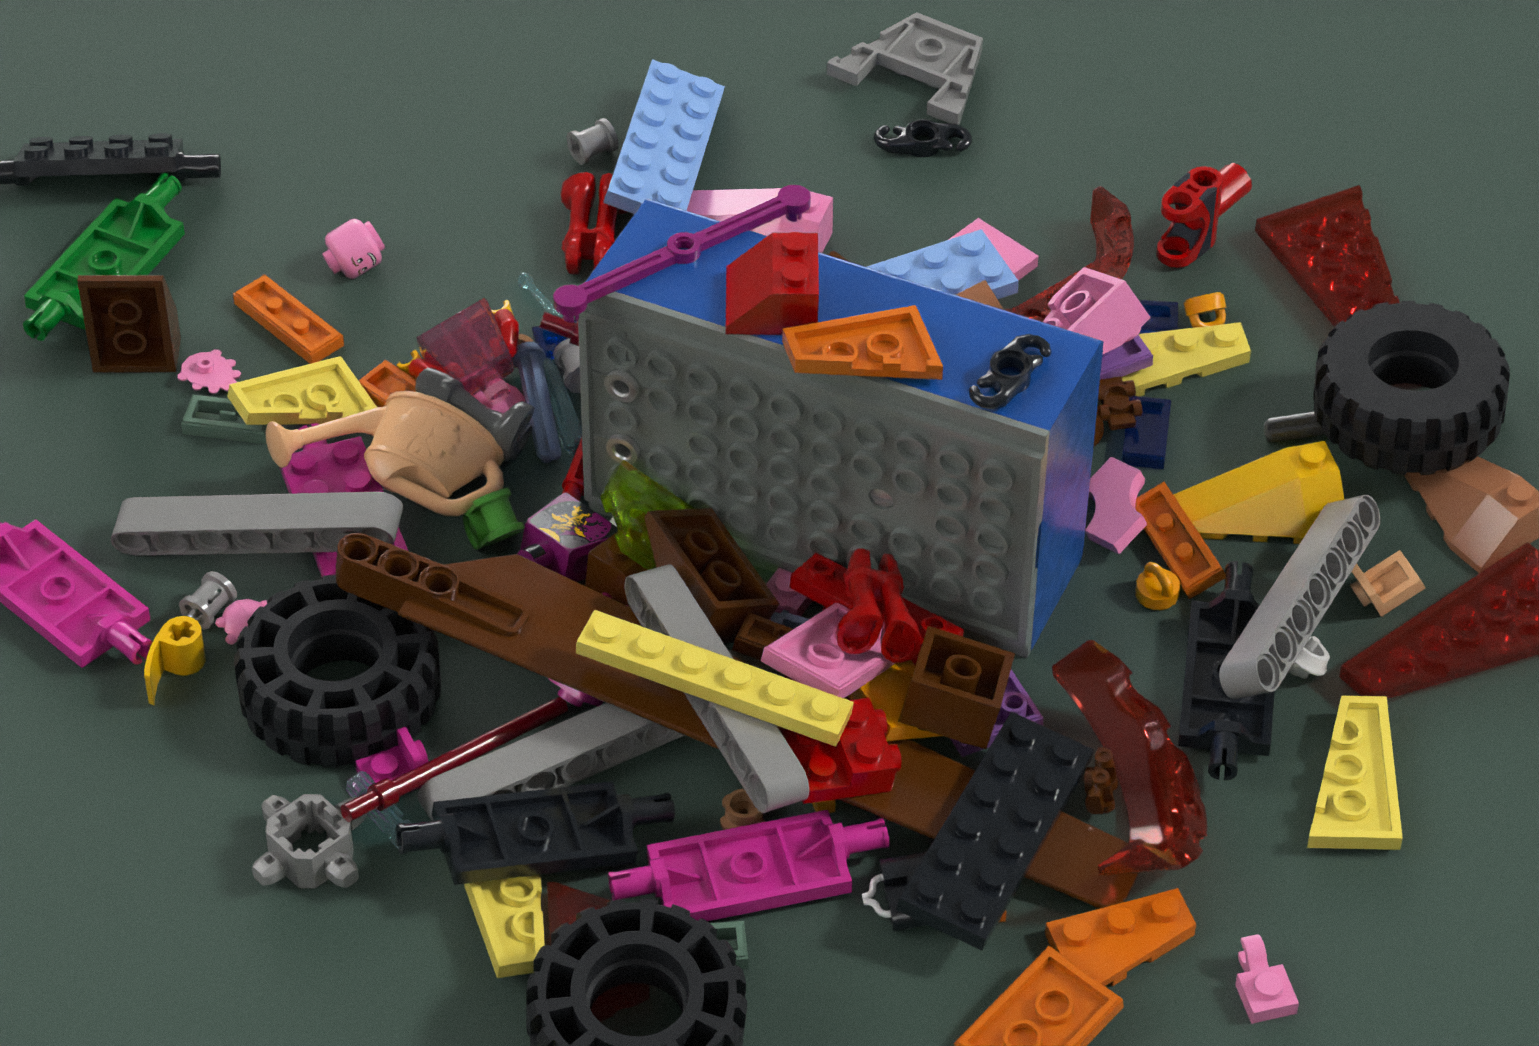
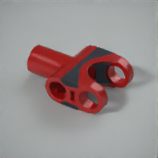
(1199, 202)

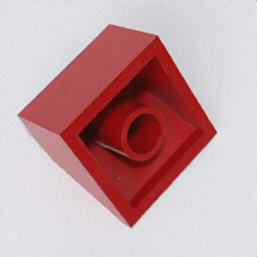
(773, 285)

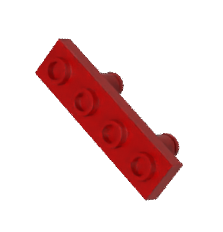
(824, 583)

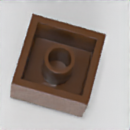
(957, 687)

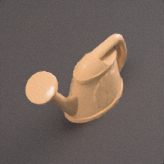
(417, 449)

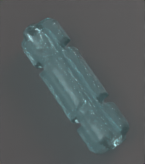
(386, 819)

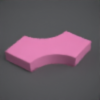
(1115, 515)

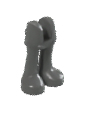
(509, 429)

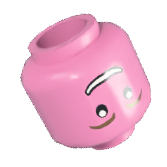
(353, 248)

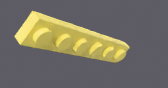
(714, 677)

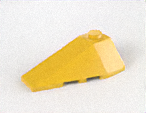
(1267, 496)

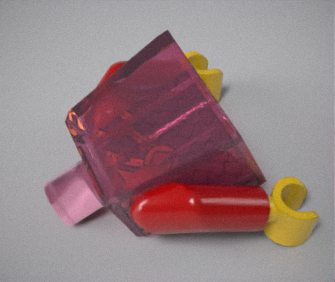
(472, 348)

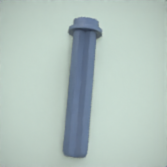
(534, 385)

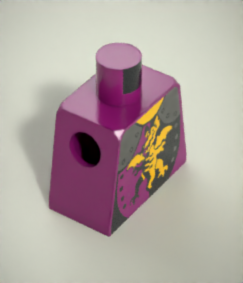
(563, 536)

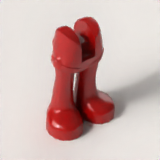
(580, 243)
(862, 625)

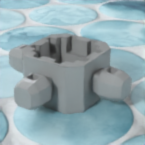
(307, 868)

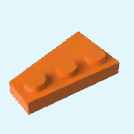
(865, 345)
(1122, 935)

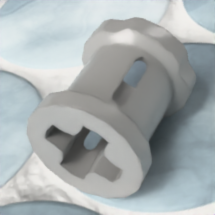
(592, 141)
(567, 357)
(208, 599)

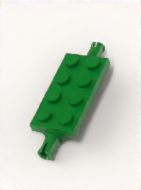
(120, 241)

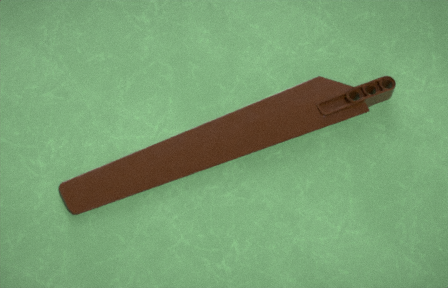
(535, 622)

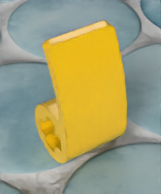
(174, 649)

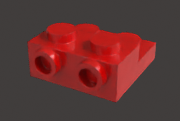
(859, 762)

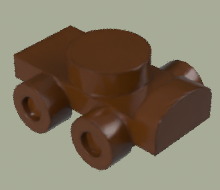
(1116, 405)
(1100, 783)

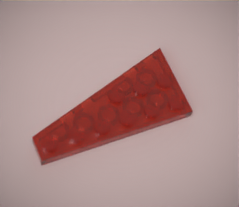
(1331, 253)
(1466, 632)

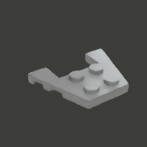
(924, 51)

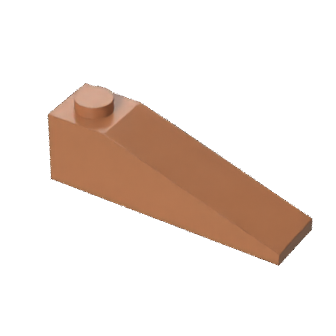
(1480, 510)

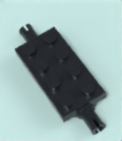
(114, 156)
(1207, 714)
(535, 831)

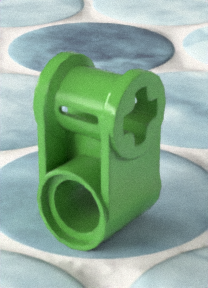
(491, 519)

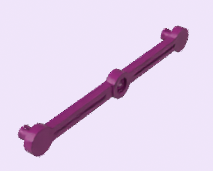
(573, 299)

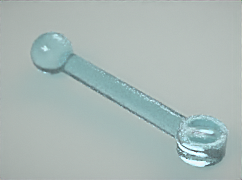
(525, 280)

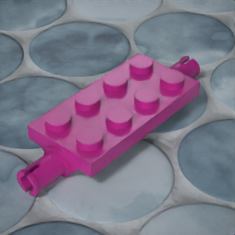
(331, 470)
(68, 596)
(751, 866)

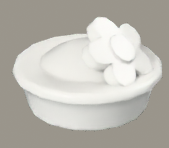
(1311, 660)

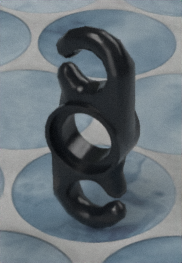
(907, 144)
(1007, 385)

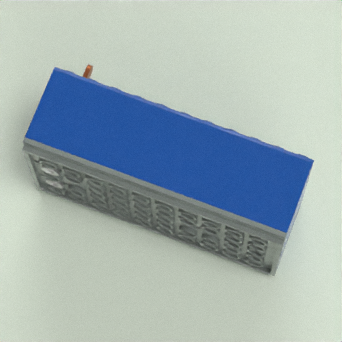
(804, 464)

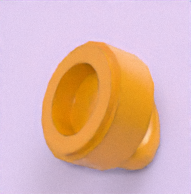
(1206, 304)
(1157, 587)

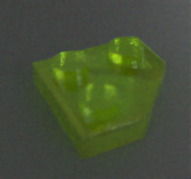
(629, 498)

